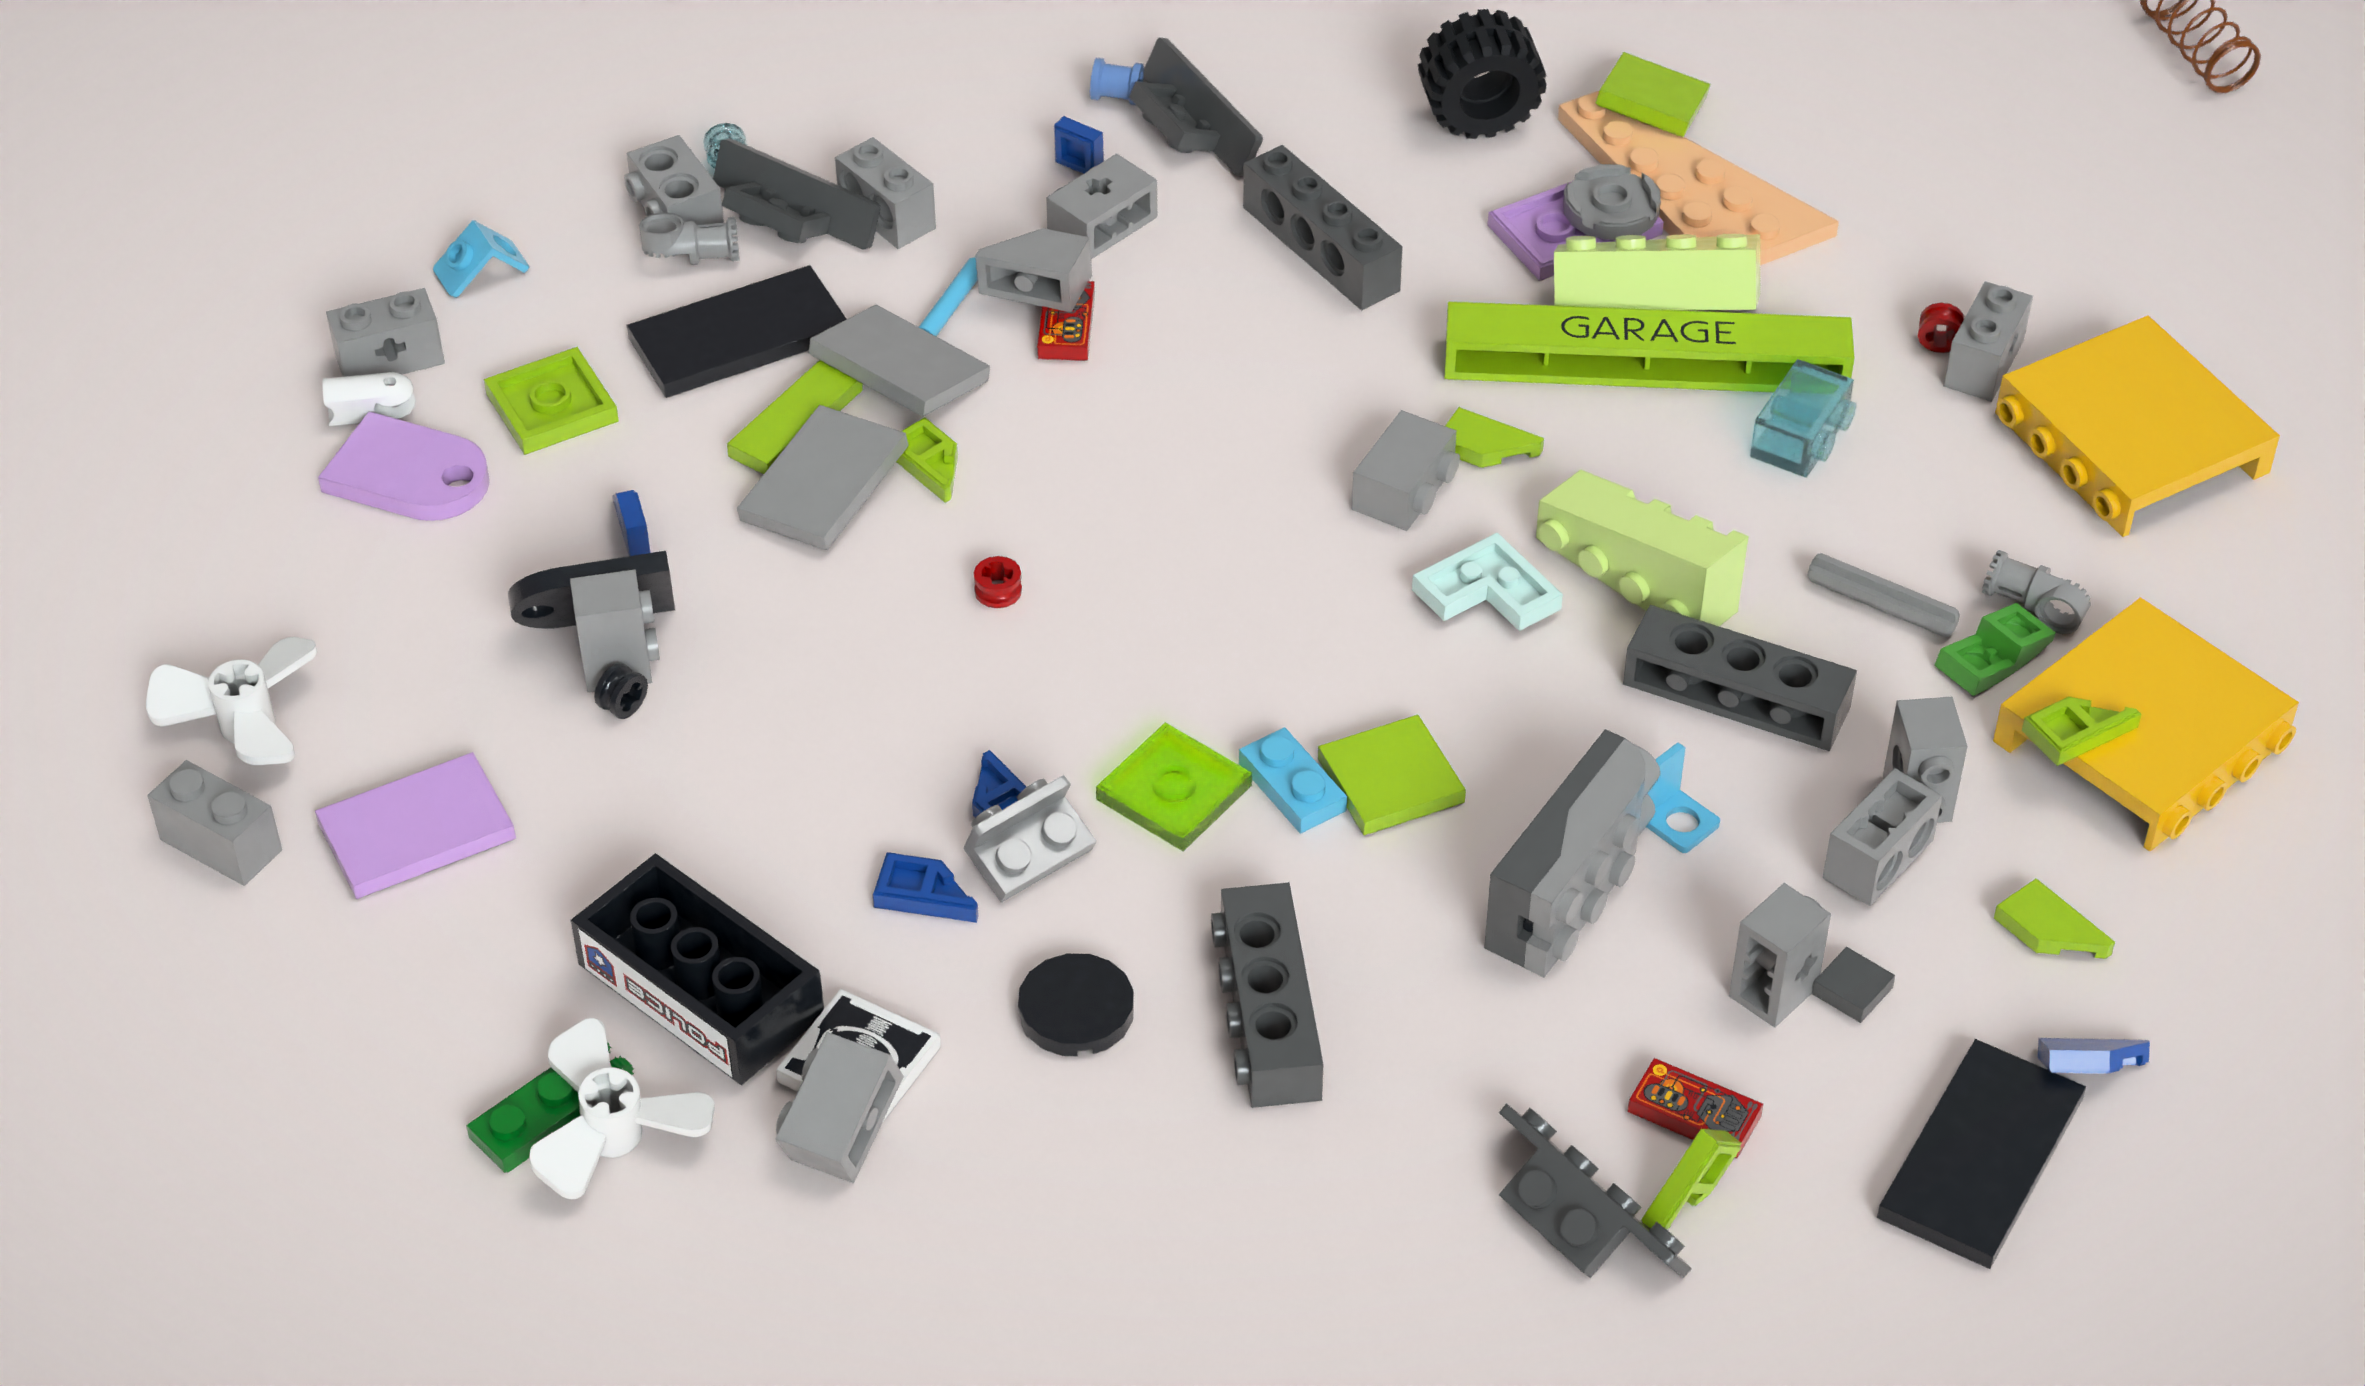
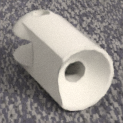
(354, 396)

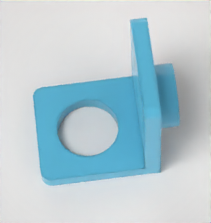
(471, 253)
(1671, 800)

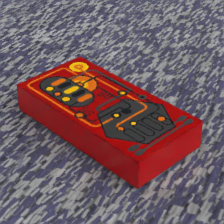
(1065, 333)
(1692, 1103)

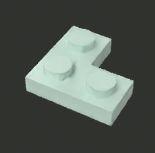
(1491, 573)

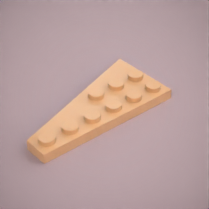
(1697, 188)

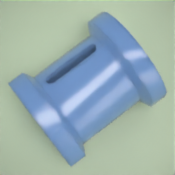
(1114, 80)

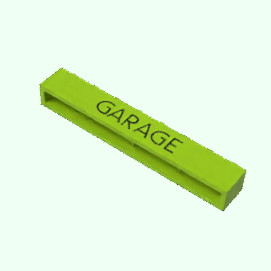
(1639, 346)

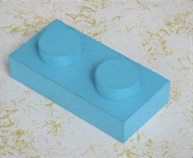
(1293, 780)

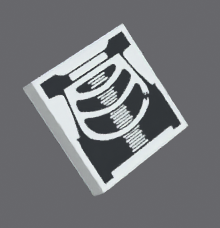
(868, 1025)

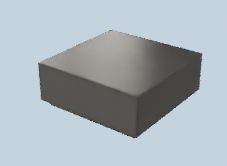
(1853, 984)

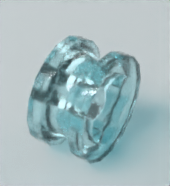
(717, 133)

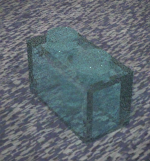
(1803, 418)

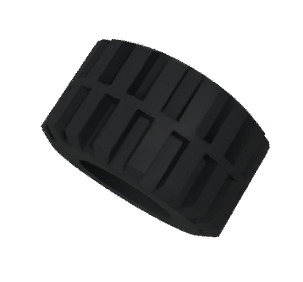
(1472, 48)

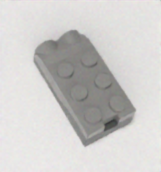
(1571, 856)

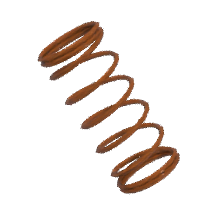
(2221, 51)

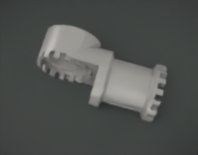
(672, 236)
(2035, 589)

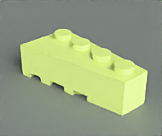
(1659, 273)
(1644, 548)

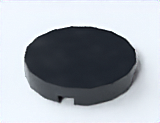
(1076, 1004)

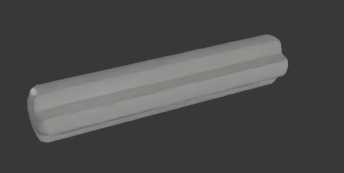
(1883, 595)

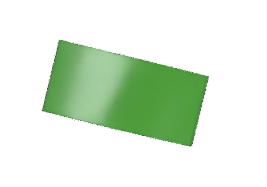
(1997, 650)

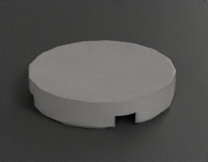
(1611, 202)

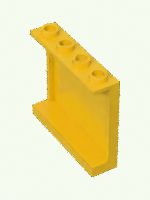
(2132, 420)
(2198, 726)

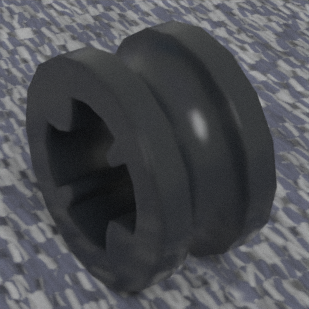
(621, 691)

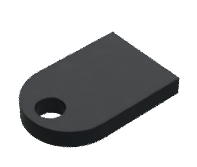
(546, 596)

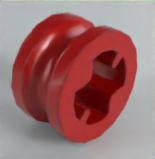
(1936, 315)
(995, 569)

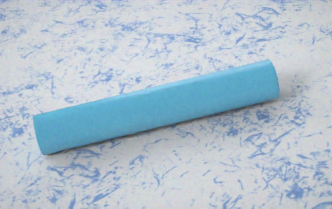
(951, 298)

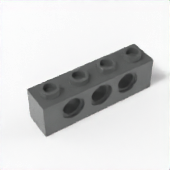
(1322, 227)
(1739, 677)
(1270, 995)

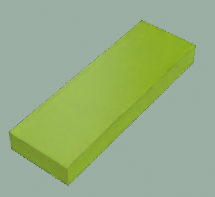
(776, 426)

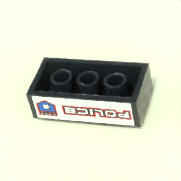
(698, 968)

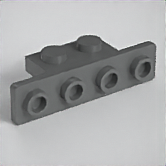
(1192, 109)
(791, 199)
(1572, 1209)

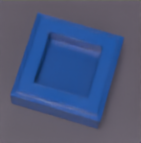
(1077, 145)

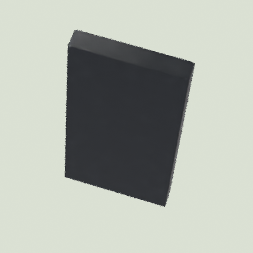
(734, 330)
(1981, 1153)

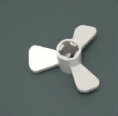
(237, 697)
(571, 1153)

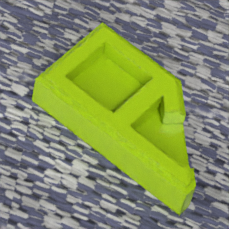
(1487, 441)
(930, 458)
(2076, 727)
(2050, 923)
(1693, 1176)

